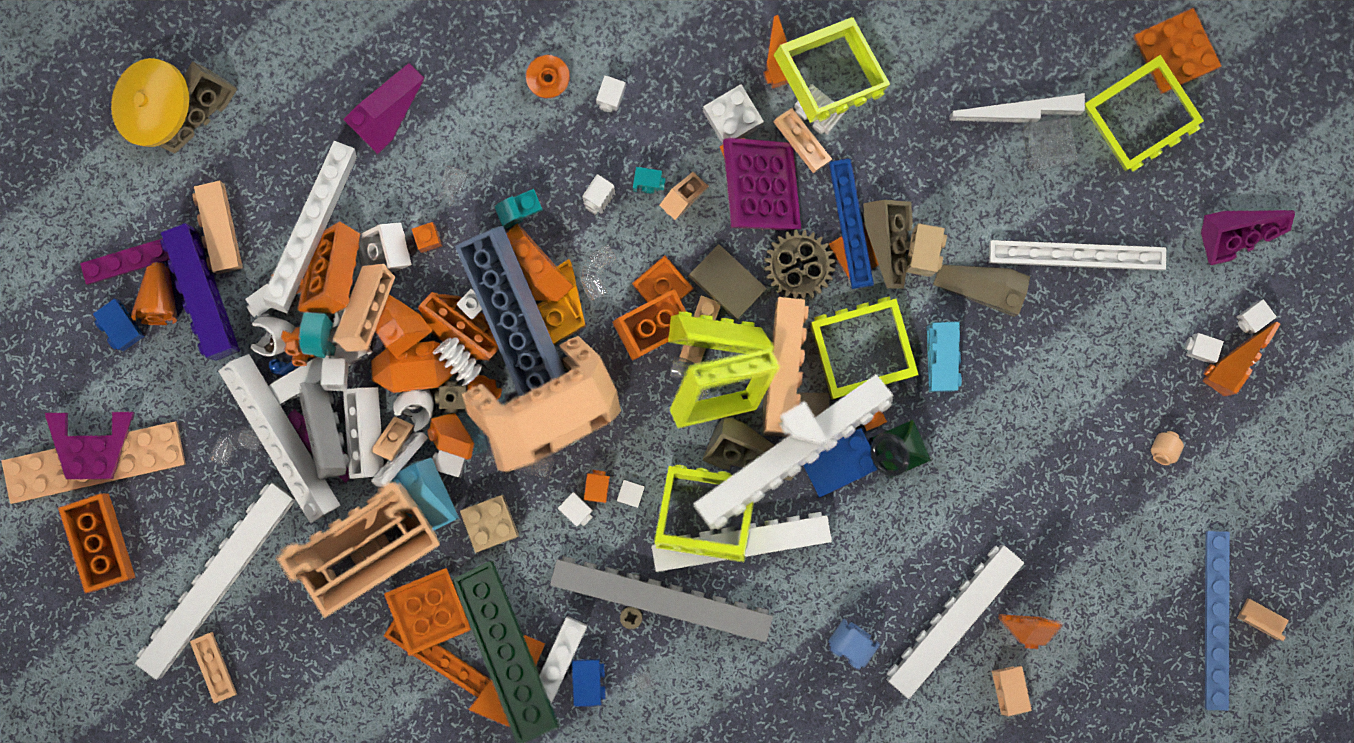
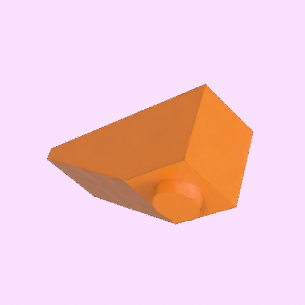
(773, 71)

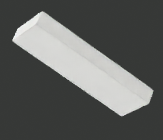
(391, 468)

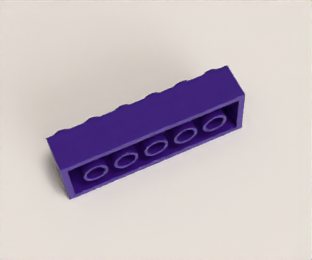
(200, 292)

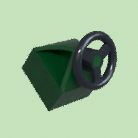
(898, 450)

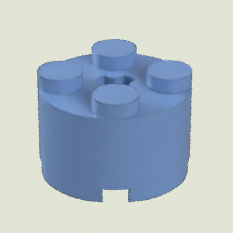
(853, 644)

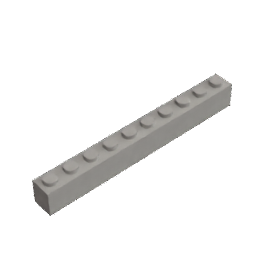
(662, 600)

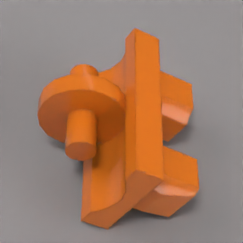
(293, 347)

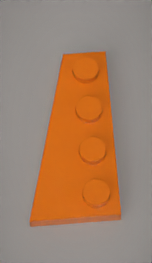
(488, 701)

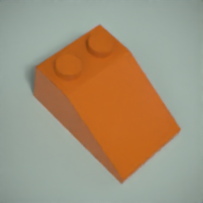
(648, 324)

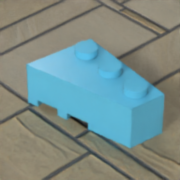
(943, 356)

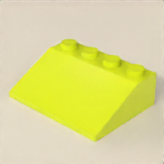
(717, 335)

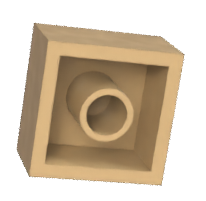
(925, 250)
(489, 523)

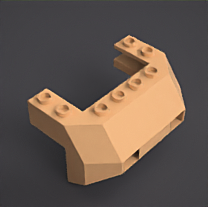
(549, 414)
(365, 541)

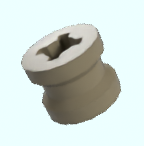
(633, 615)

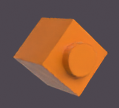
(426, 237)
(597, 486)

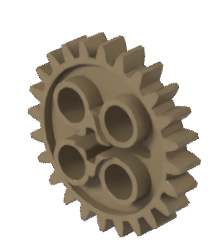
(807, 283)

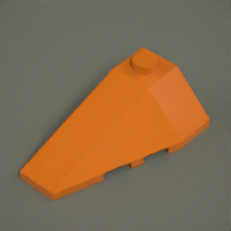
(1030, 630)

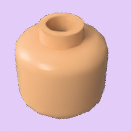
(1167, 448)

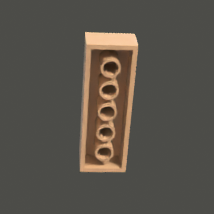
(786, 342)

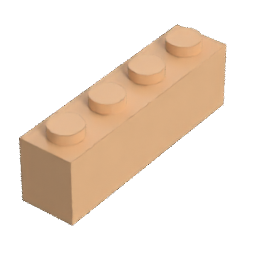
(217, 227)
(364, 308)

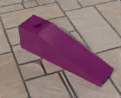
(1232, 231)

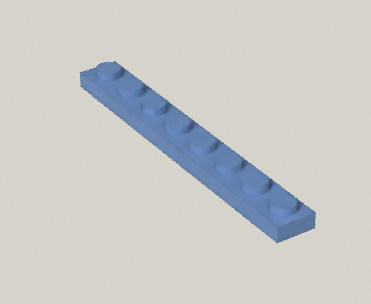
(1217, 620)

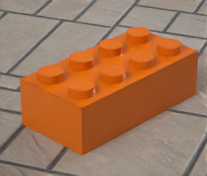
(96, 542)

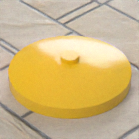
(150, 102)

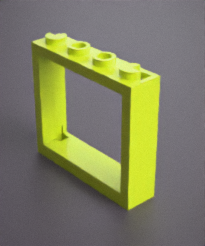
(862, 52)
(1155, 150)
(862, 309)
(758, 366)
(695, 546)

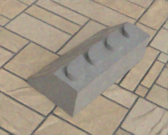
(322, 430)

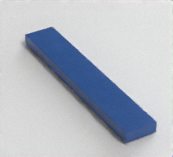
(851, 224)

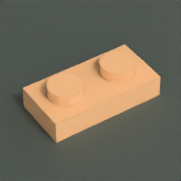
(393, 438)

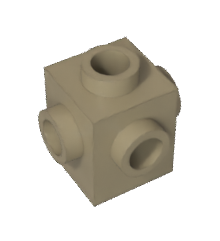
(443, 400)

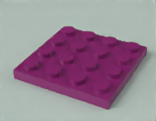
(761, 184)

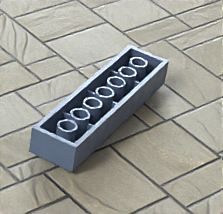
(510, 310)

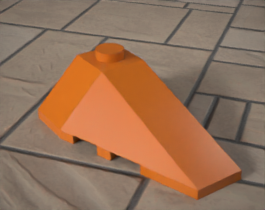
(400, 326)
(1233, 369)

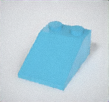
(428, 492)

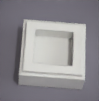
(630, 493)

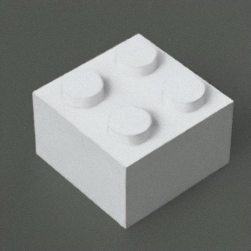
(733, 114)

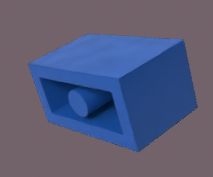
(118, 325)
(587, 682)

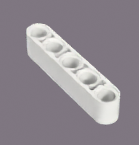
(289, 385)

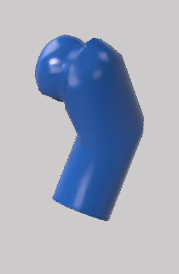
(281, 368)

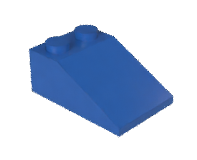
(841, 464)

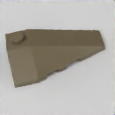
(206, 95)
(888, 229)
(992, 287)

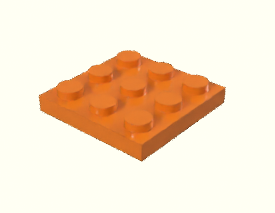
(1181, 45)
(427, 612)

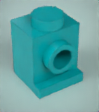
(649, 180)

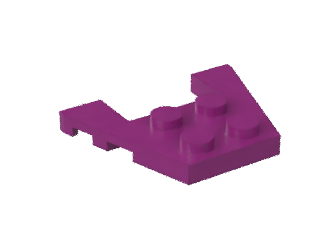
(89, 455)

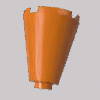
(155, 297)

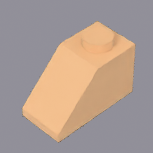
(683, 195)

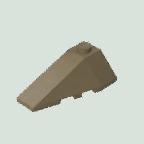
(735, 445)

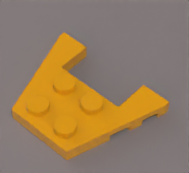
(565, 316)

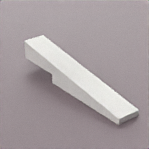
(1023, 111)

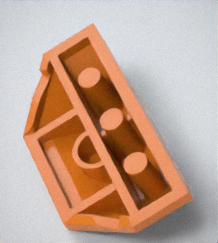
(541, 274)
(450, 321)
(411, 370)

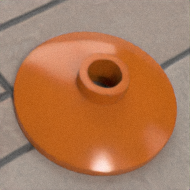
(545, 66)

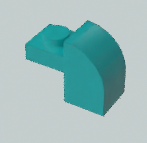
(516, 208)
(315, 335)

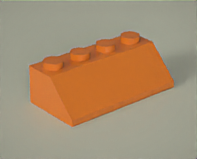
(330, 271)

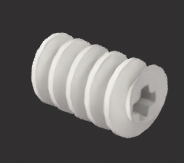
(458, 359)

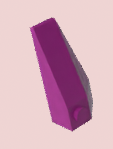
(382, 112)

